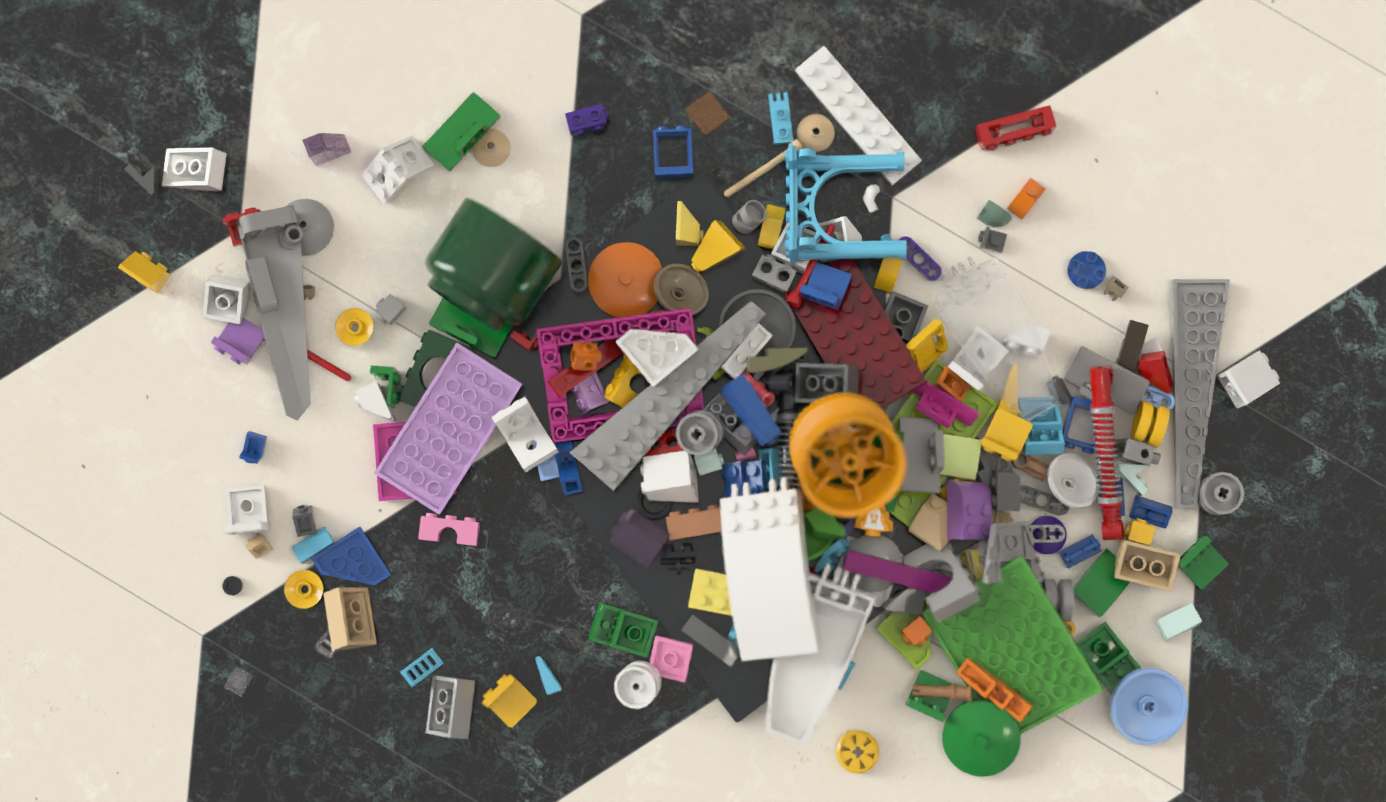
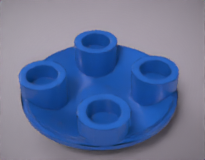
(1086, 270)

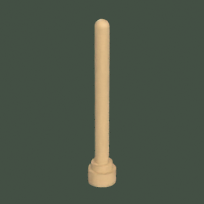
(759, 172)

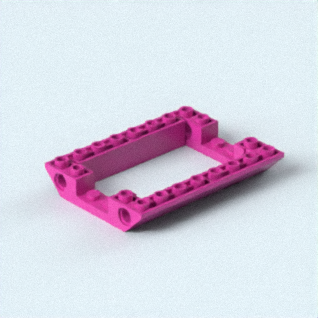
(550, 338)

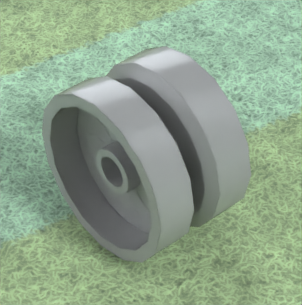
(696, 422)
(1231, 491)
(1061, 596)

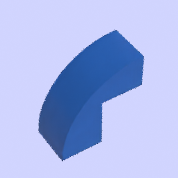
(567, 468)

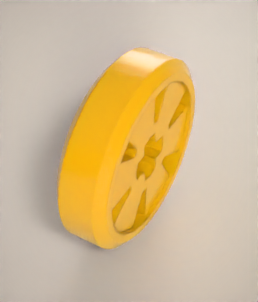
(850, 761)

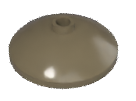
(683, 282)

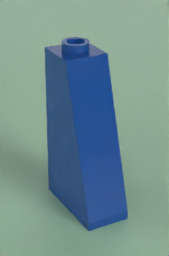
(751, 410)

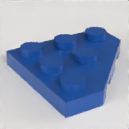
(352, 560)

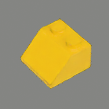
(143, 270)

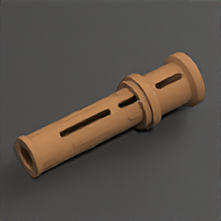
(952, 692)

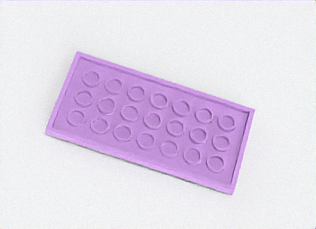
(447, 428)

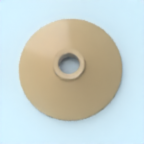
(816, 142)
(496, 155)

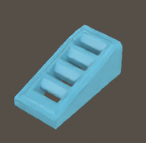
(408, 677)
(550, 682)

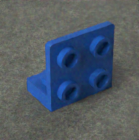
(826, 286)

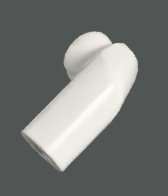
(869, 196)

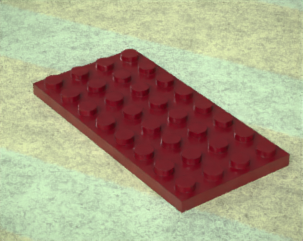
(862, 337)

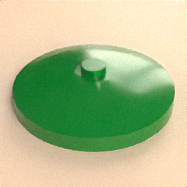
(981, 738)

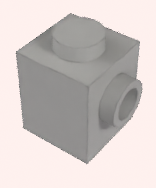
(389, 309)

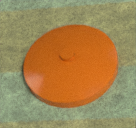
(624, 279)

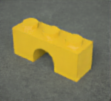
(619, 389)

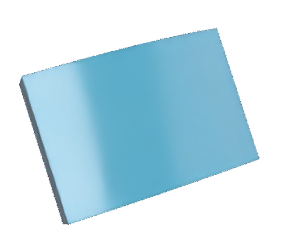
(1046, 434)

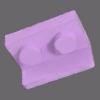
(589, 394)

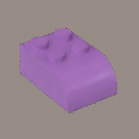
(968, 510)

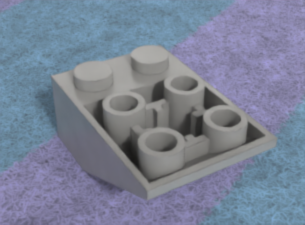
(734, 428)

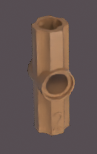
(1031, 466)

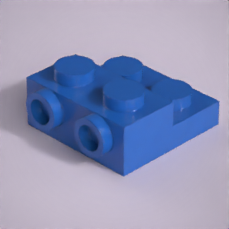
(745, 472)

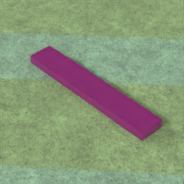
(895, 572)

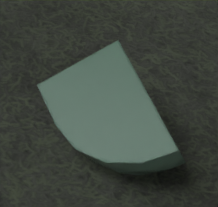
(994, 215)

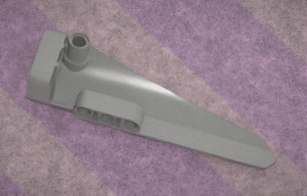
(277, 288)

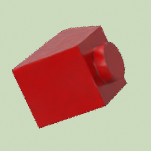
(1156, 370)

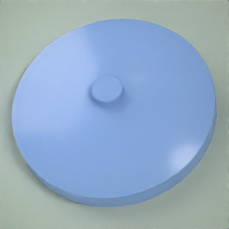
(1148, 706)

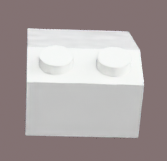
(194, 169)

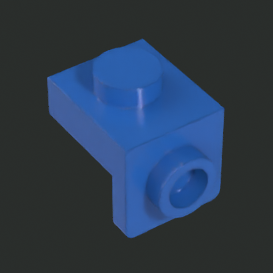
(253, 447)

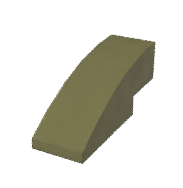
(774, 359)

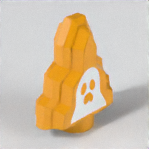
(875, 522)

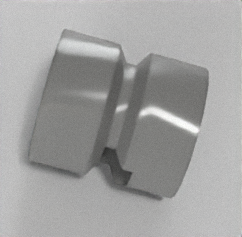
(749, 217)

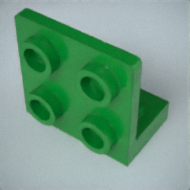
(392, 375)
(1202, 562)
(931, 706)

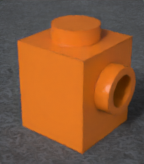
(916, 632)

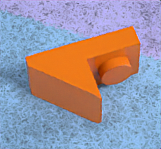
(1026, 198)
(952, 384)

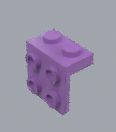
(239, 341)

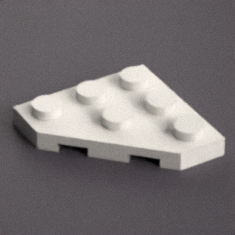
(656, 351)

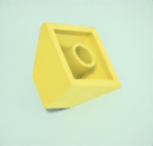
(687, 228)

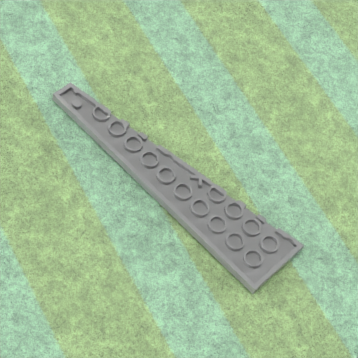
(633, 430)

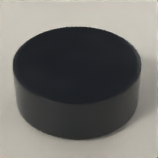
(232, 585)

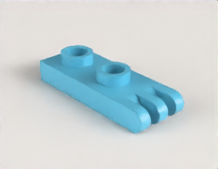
(780, 119)

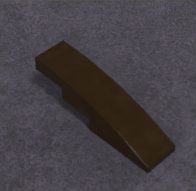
(1132, 345)

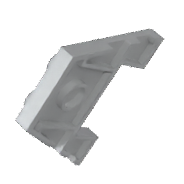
(1007, 543)

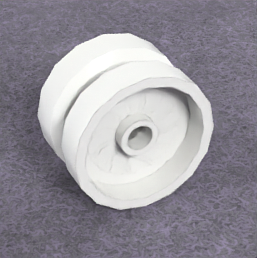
(630, 692)

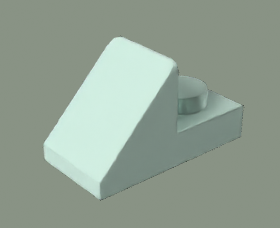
(1128, 475)

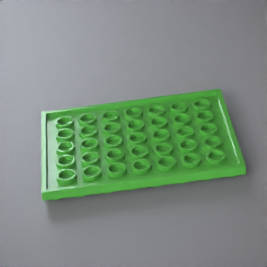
(1020, 642)

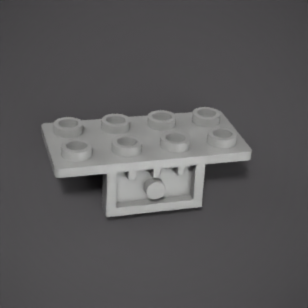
(1126, 386)
(923, 453)

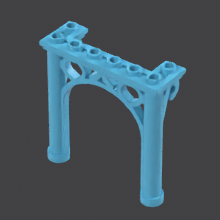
(807, 163)

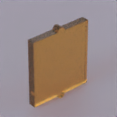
(707, 113)

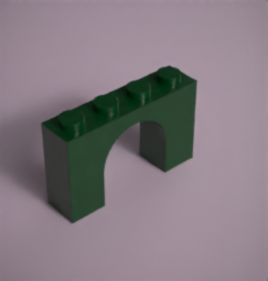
(432, 346)

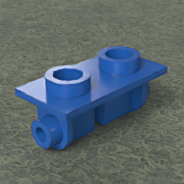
(1080, 551)

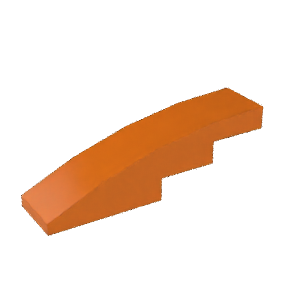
(994, 689)

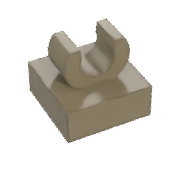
(1116, 287)

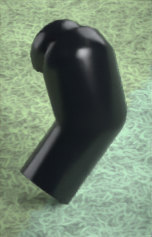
(768, 373)

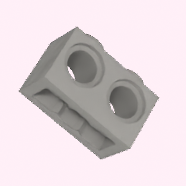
(771, 278)

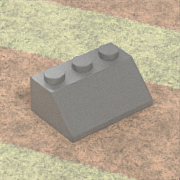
(450, 707)

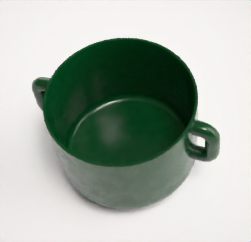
(490, 266)

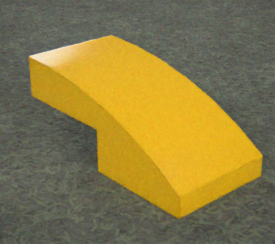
(888, 274)

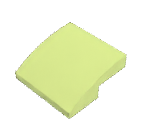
(961, 457)

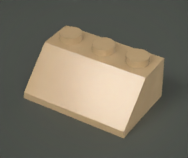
(1146, 565)
(349, 618)

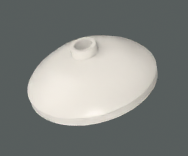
(1072, 480)

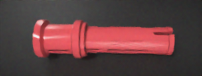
(766, 397)

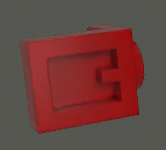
(522, 339)

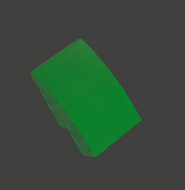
(1098, 586)
(623, 630)
(1107, 656)

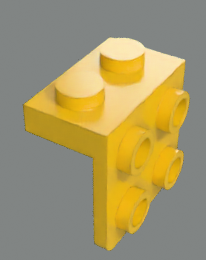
(1006, 435)
(509, 700)

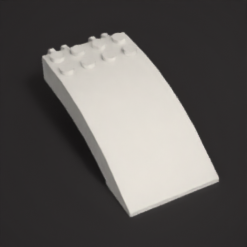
(768, 573)

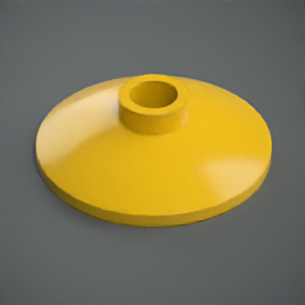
(349, 318)
(294, 586)

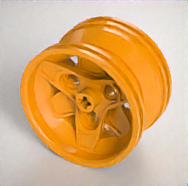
(857, 494)

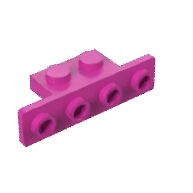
(943, 407)

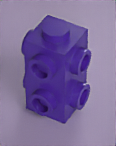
(587, 119)

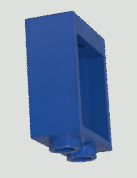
(678, 171)
(1071, 443)

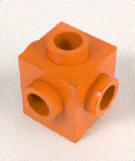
(585, 356)

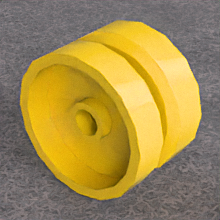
(1150, 423)

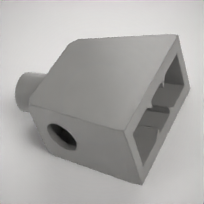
(1136, 452)

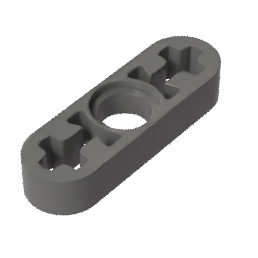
(1029, 490)

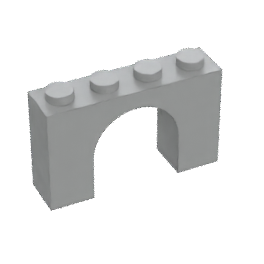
(958, 593)

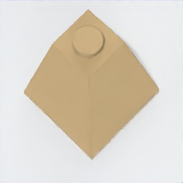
(931, 523)

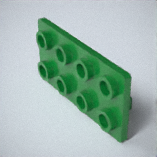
(461, 131)
(467, 329)

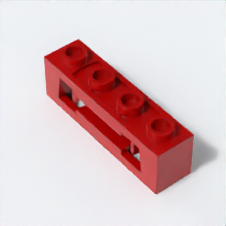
(1046, 121)

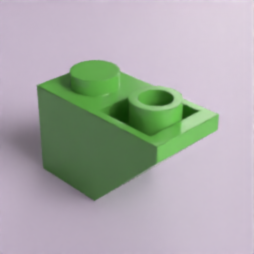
(824, 525)

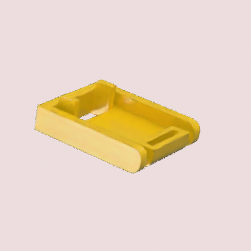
(923, 347)

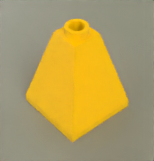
(716, 247)

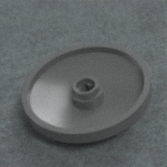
(778, 319)

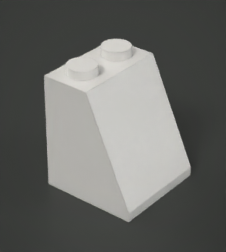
(1249, 379)
(670, 477)

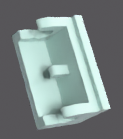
(1178, 622)

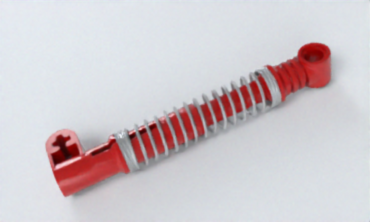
(1102, 409)

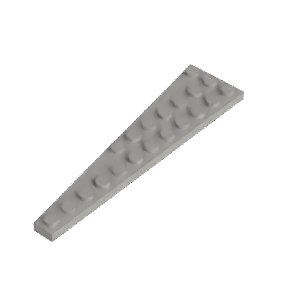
(1196, 338)

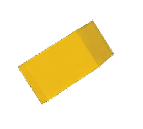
(771, 226)

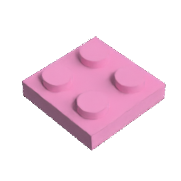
(671, 657)

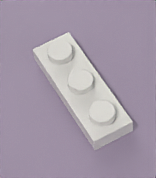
(748, 348)

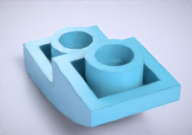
(830, 556)

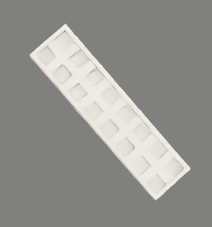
(854, 110)

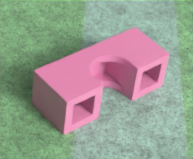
(432, 527)

